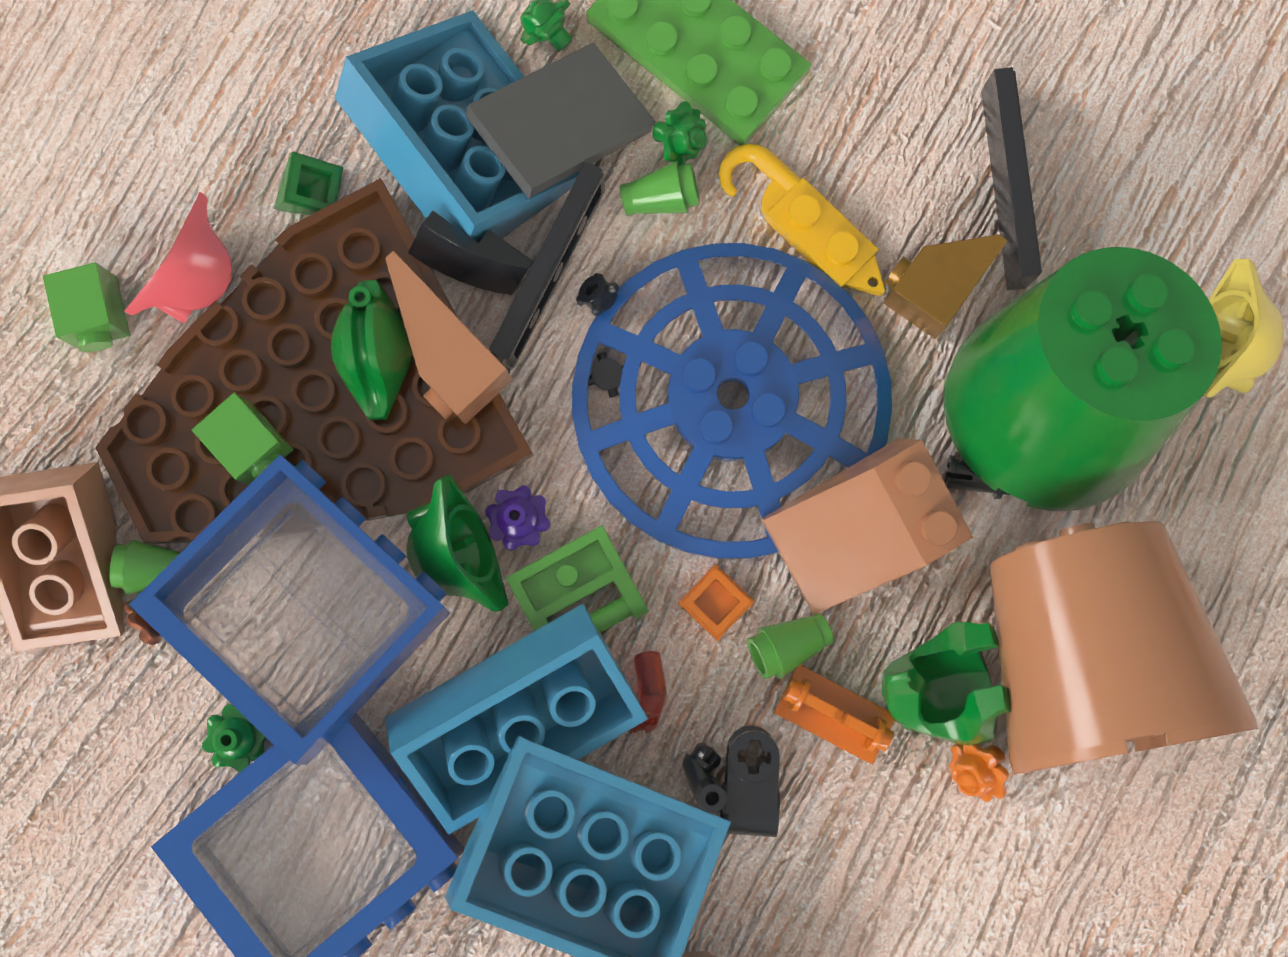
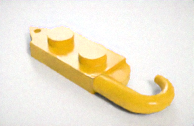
(808, 221)

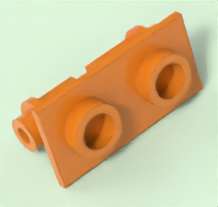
(836, 714)

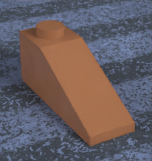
(446, 353)

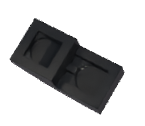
(484, 265)

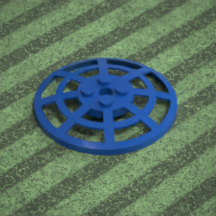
(693, 400)

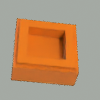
(716, 602)

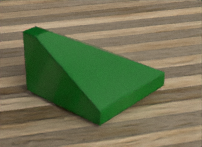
(308, 185)

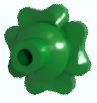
(545, 22)
(681, 133)
(232, 739)

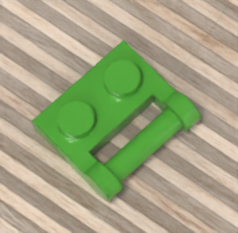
(573, 575)

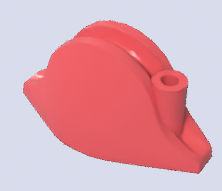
(192, 273)

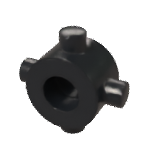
(597, 294)
(606, 374)

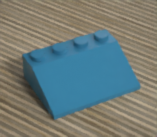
(412, 111)
(586, 859)

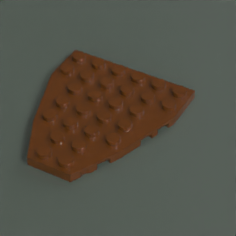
(276, 352)

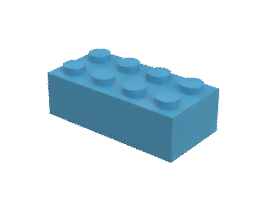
(547, 688)

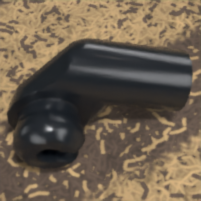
(703, 784)

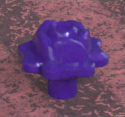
(517, 518)

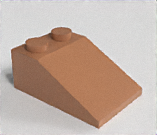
(867, 525)
(57, 558)

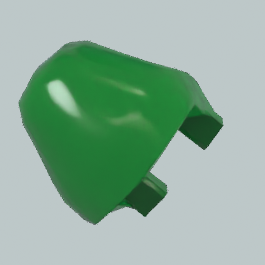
(947, 686)

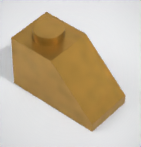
(940, 280)

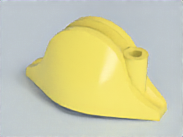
(1248, 327)

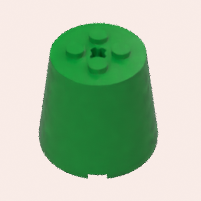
(1082, 378)

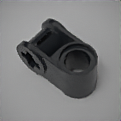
(752, 790)

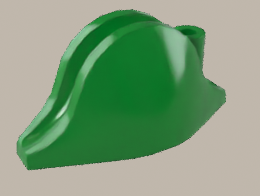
(371, 349)
(454, 547)

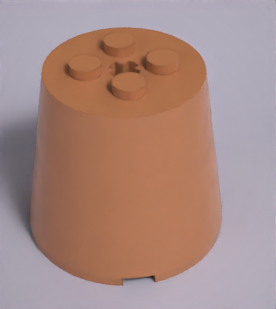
(1107, 648)

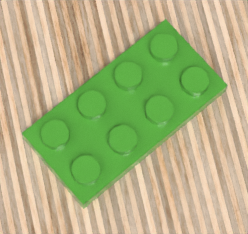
(707, 56)

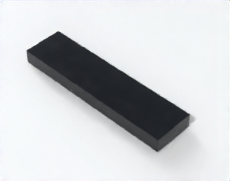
(1011, 179)
(548, 266)

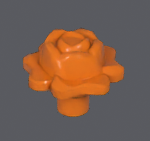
(979, 771)

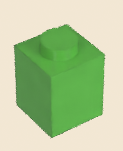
(86, 307)
(241, 438)

